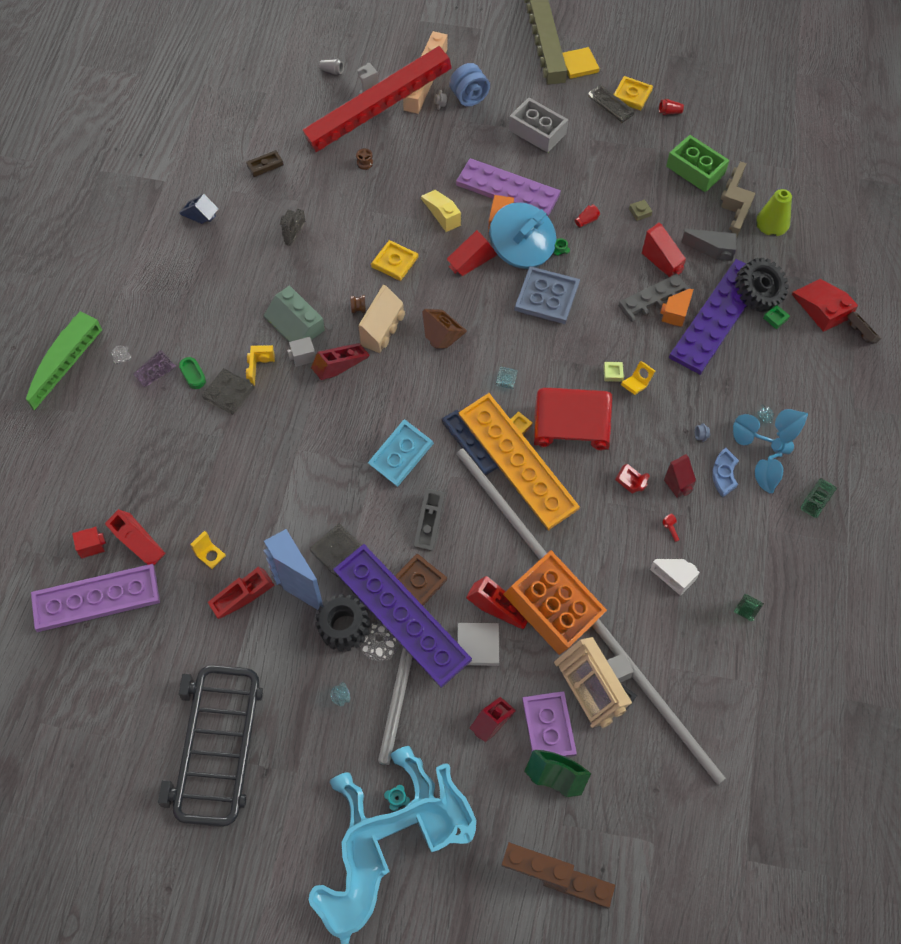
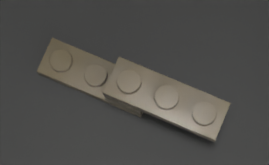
(737, 199)

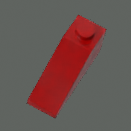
(490, 599)

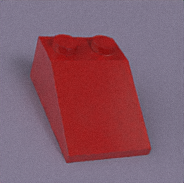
(825, 303)

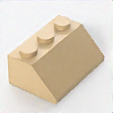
(381, 320)

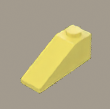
(443, 210)

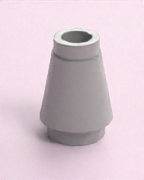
(332, 66)

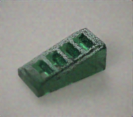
(814, 507)
(748, 607)

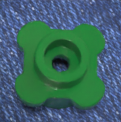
(561, 247)

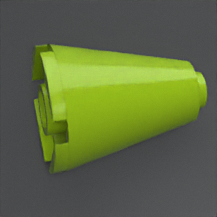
(776, 214)

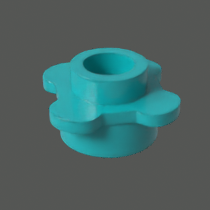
(391, 794)

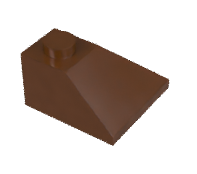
(441, 328)

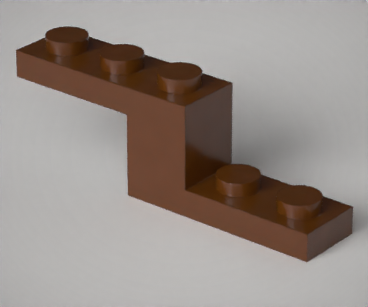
(558, 875)

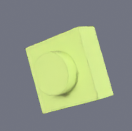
(613, 371)

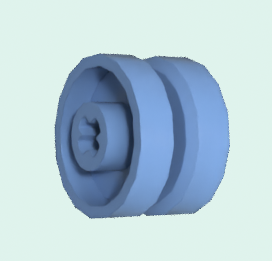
(469, 84)

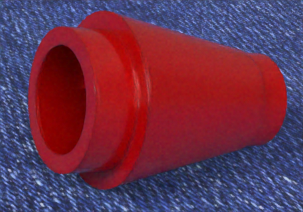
(670, 107)
(588, 215)

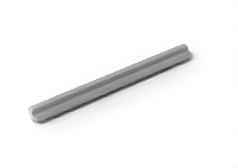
(395, 708)

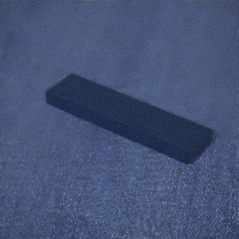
(469, 442)

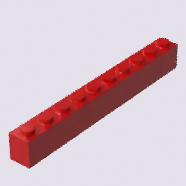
(377, 98)

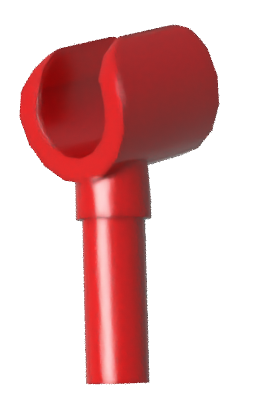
(668, 523)

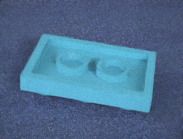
(400, 452)

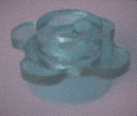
(766, 414)
(340, 694)

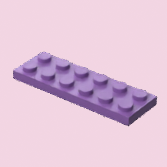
(495, 181)
(94, 597)

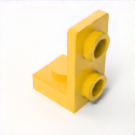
(258, 354)

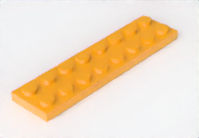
(519, 461)

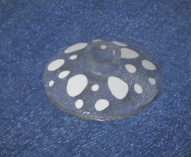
(379, 650)

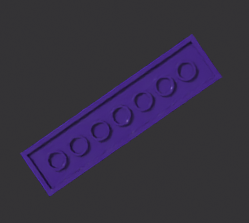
(711, 324)
(403, 615)

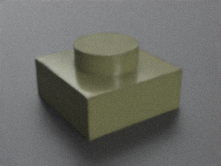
(640, 210)

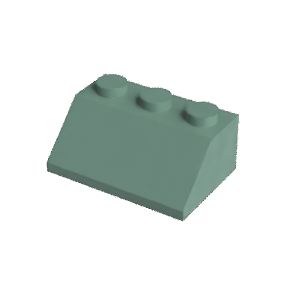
(293, 316)

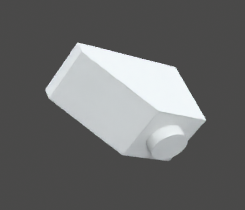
(675, 573)

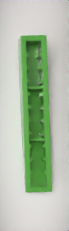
(62, 355)

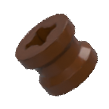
(364, 159)
(358, 304)

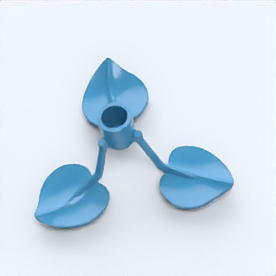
(789, 425)

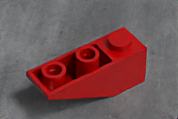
(135, 537)

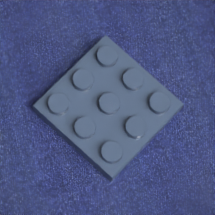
(547, 295)

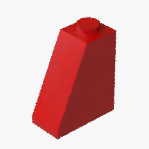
(663, 251)
(471, 254)

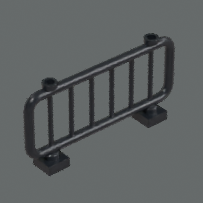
(176, 795)

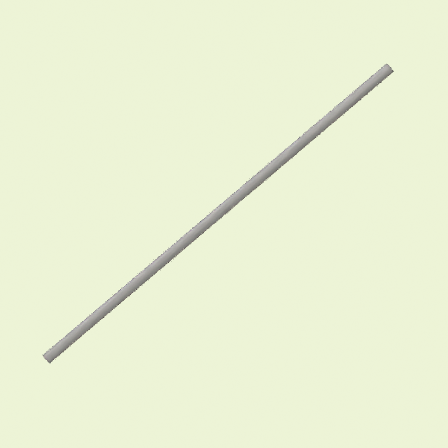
(599, 627)

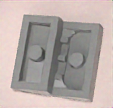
(480, 642)

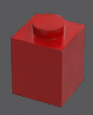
(89, 542)

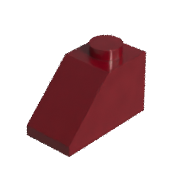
(680, 476)
(492, 719)

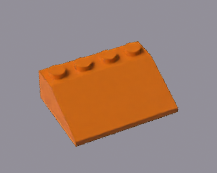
(555, 602)

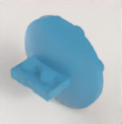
(522, 235)

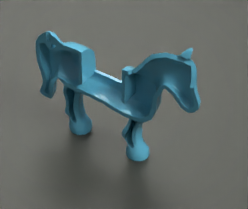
(364, 862)

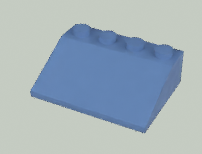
(291, 569)

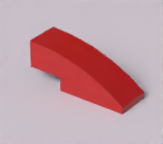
(241, 592)

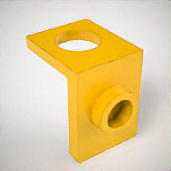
(637, 383)
(202, 546)

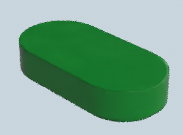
(192, 373)

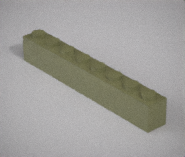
(547, 41)

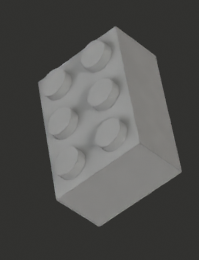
(538, 124)

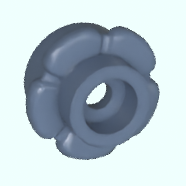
(702, 432)

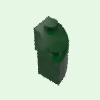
(557, 772)

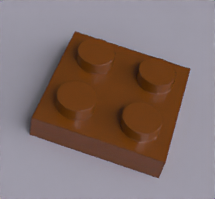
(421, 578)

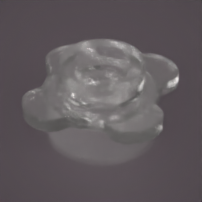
(120, 350)

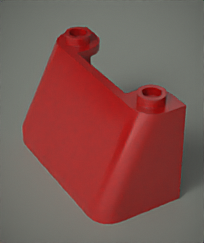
(573, 416)

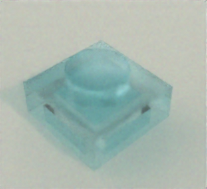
(506, 377)

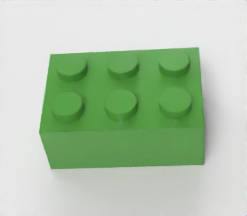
(697, 163)

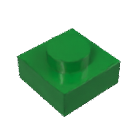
(776, 317)

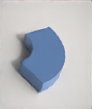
(723, 472)

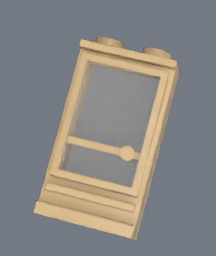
(593, 682)

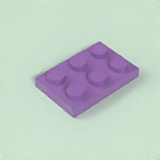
(549, 723)

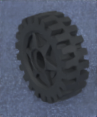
(761, 284)

